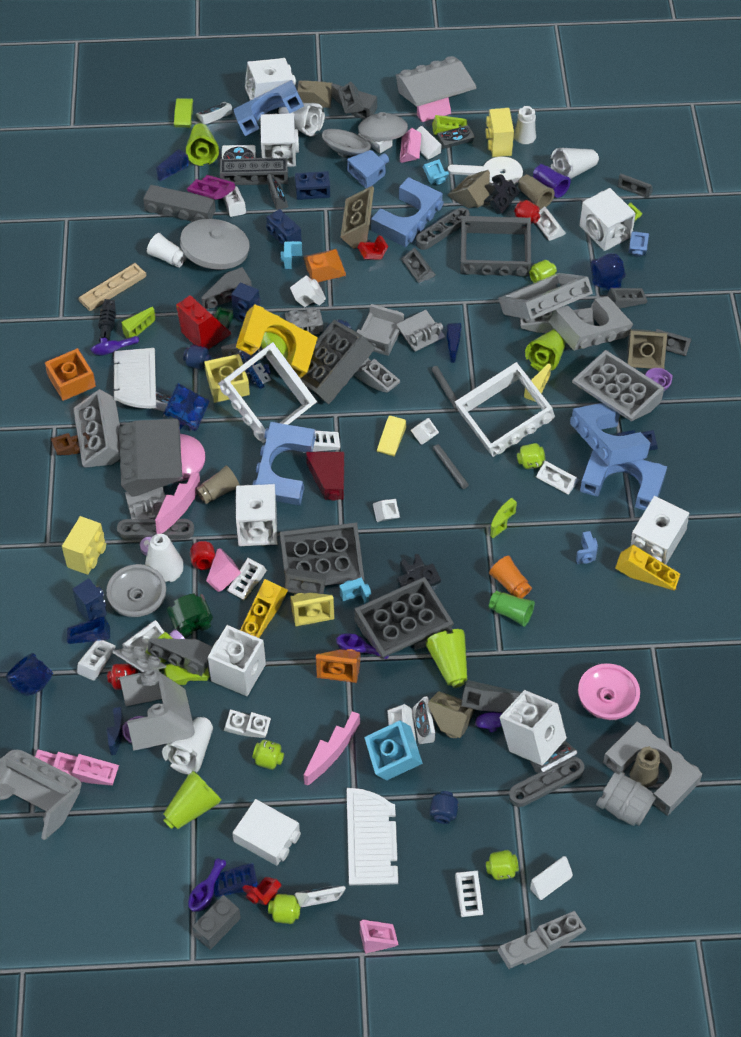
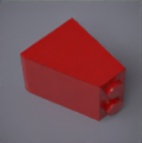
(200, 324)

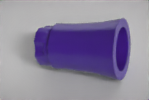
(552, 179)

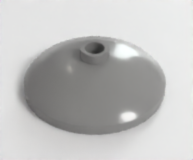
(382, 127)
(345, 142)
(135, 582)

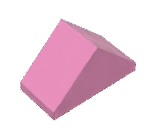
(222, 571)
(377, 936)

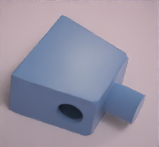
(367, 167)

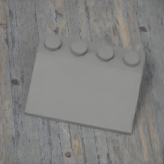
(434, 81)
(620, 386)

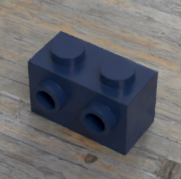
(312, 185)
(283, 228)
(243, 299)
(89, 600)

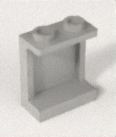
(381, 328)

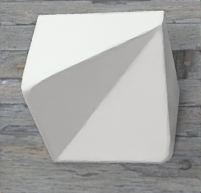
(424, 431)
(386, 510)

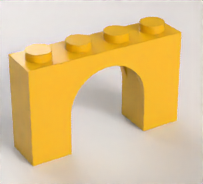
(298, 341)

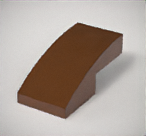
(68, 445)

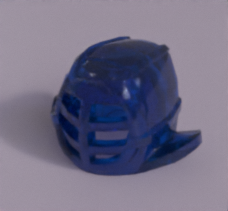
(608, 271)
(29, 675)

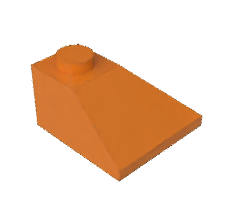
(324, 265)
(338, 665)

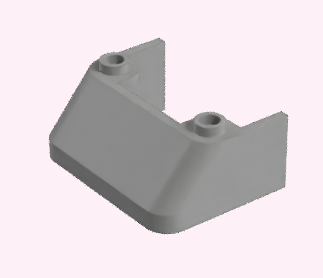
(165, 721)
(39, 785)

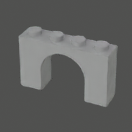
(580, 334)
(682, 775)

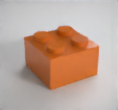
(70, 374)

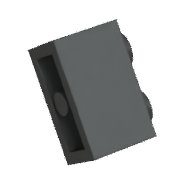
(216, 922)

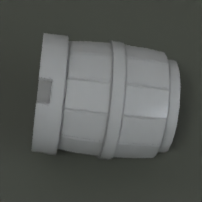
(626, 799)

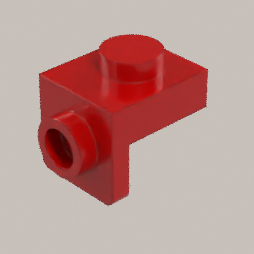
(373, 250)
(264, 892)

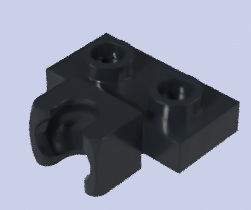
(503, 193)
(418, 571)

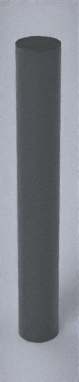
(445, 386)
(451, 467)

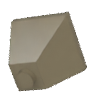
(315, 92)
(472, 190)
(646, 348)
(449, 714)

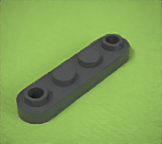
(147, 528)
(546, 782)

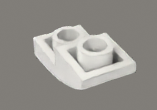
(247, 725)

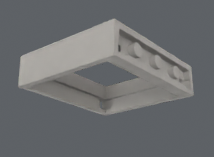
(544, 295)

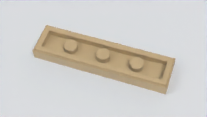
(112, 286)

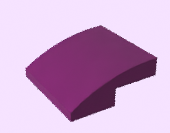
(211, 187)

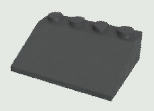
(335, 360)
(150, 455)
(324, 550)
(402, 617)

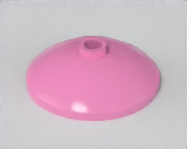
(192, 456)
(610, 682)

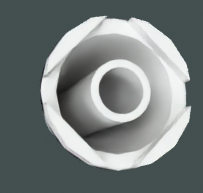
(308, 118)
(573, 161)
(164, 557)
(189, 753)

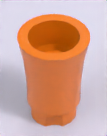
(510, 577)

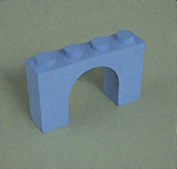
(281, 96)
(404, 229)
(278, 439)
(612, 449)
(648, 474)

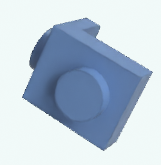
(638, 243)
(589, 550)

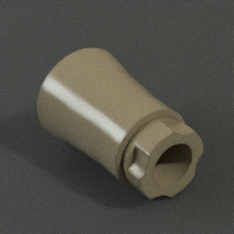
(536, 191)
(217, 485)
(646, 767)

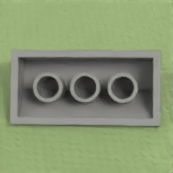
(100, 420)

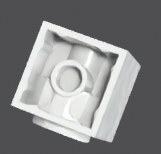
(266, 75)
(279, 137)
(607, 219)
(256, 515)
(660, 529)
(236, 660)
(533, 727)

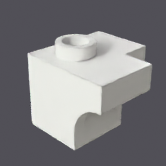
(307, 292)

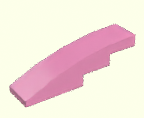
(176, 505)
(328, 752)
(81, 767)

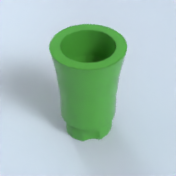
(512, 607)

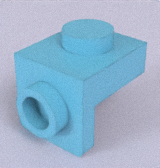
(435, 172)
(290, 249)
(353, 589)

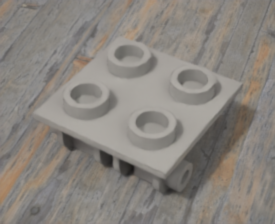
(308, 318)
(421, 330)
(145, 505)
(140, 659)

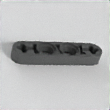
(440, 226)

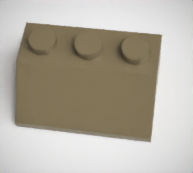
(357, 217)

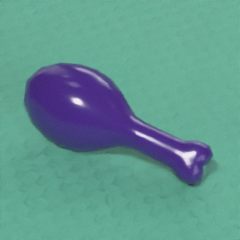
(107, 347)
(356, 643)
(489, 720)
(203, 892)

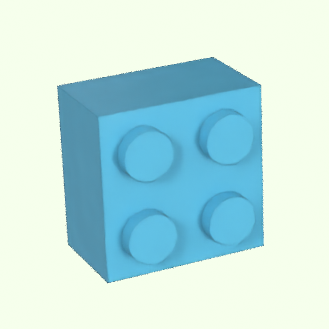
(393, 750)

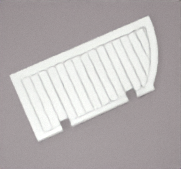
(135, 377)
(371, 839)

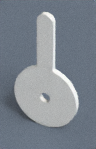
(510, 166)

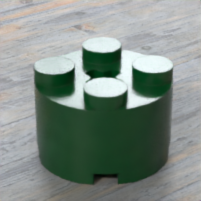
(190, 614)

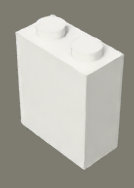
(266, 832)

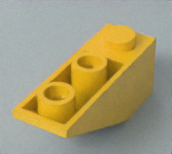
(646, 568)
(263, 608)

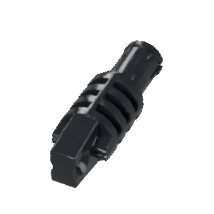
(107, 319)

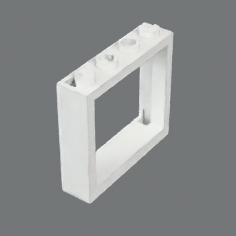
(286, 373)
(491, 388)

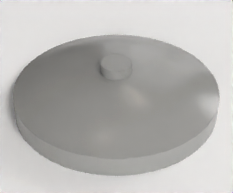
(214, 244)

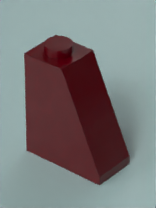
(328, 473)

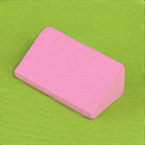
(429, 110)
(410, 146)

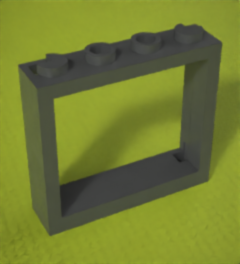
(496, 225)

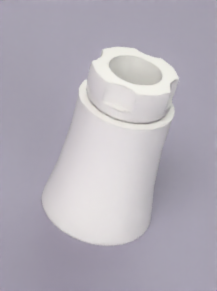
(525, 127)
(166, 250)

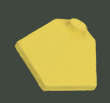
(312, 608)

